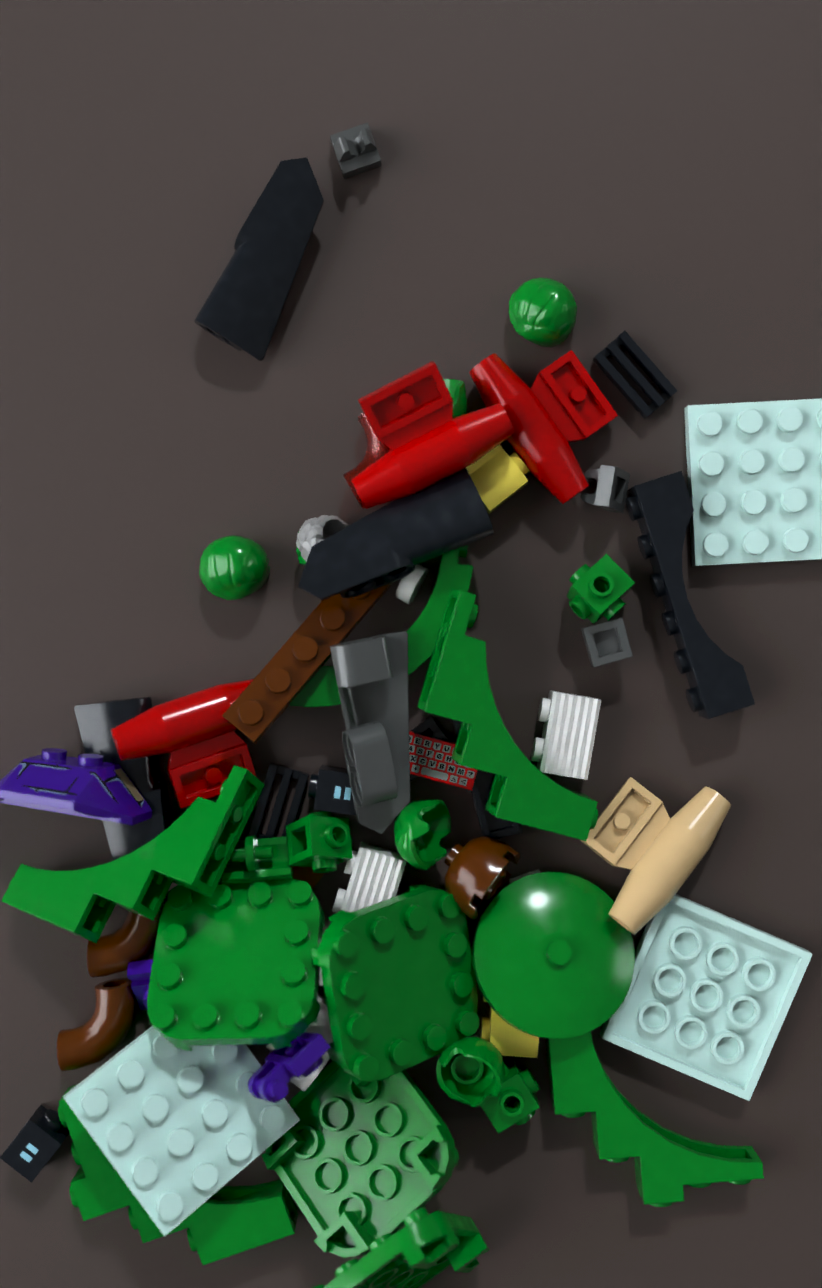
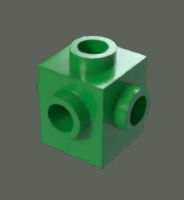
(599, 590)
(319, 842)
(516, 1099)

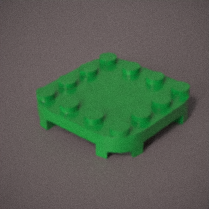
(236, 965)
(397, 982)
(361, 1157)
(415, 1253)

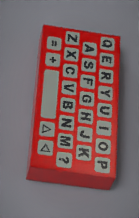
(433, 760)

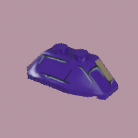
(75, 787)

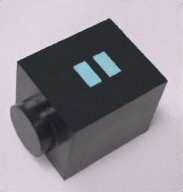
(332, 790)
(35, 1143)

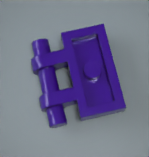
(285, 1063)

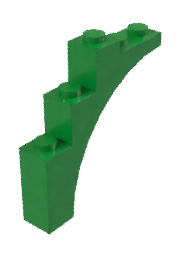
(621, 1131)
(221, 1227)

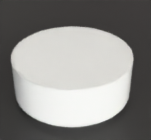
(411, 584)

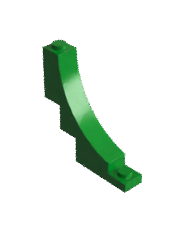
(461, 691)
(186, 853)

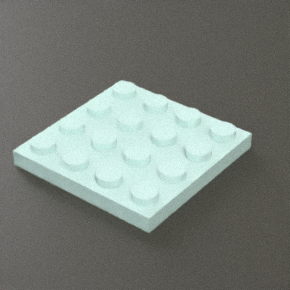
(755, 481)
(707, 995)
(177, 1121)

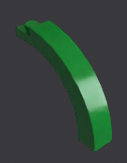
(422, 635)

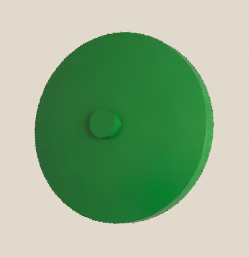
(552, 956)

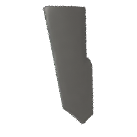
(376, 717)

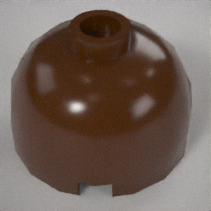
(478, 872)

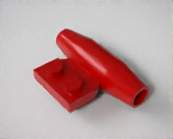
(546, 417)
(424, 439)
(195, 735)

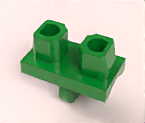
(258, 861)

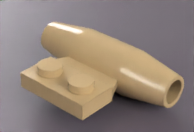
(657, 849)

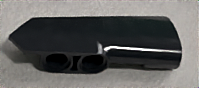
(267, 256)
(397, 538)
(94, 727)

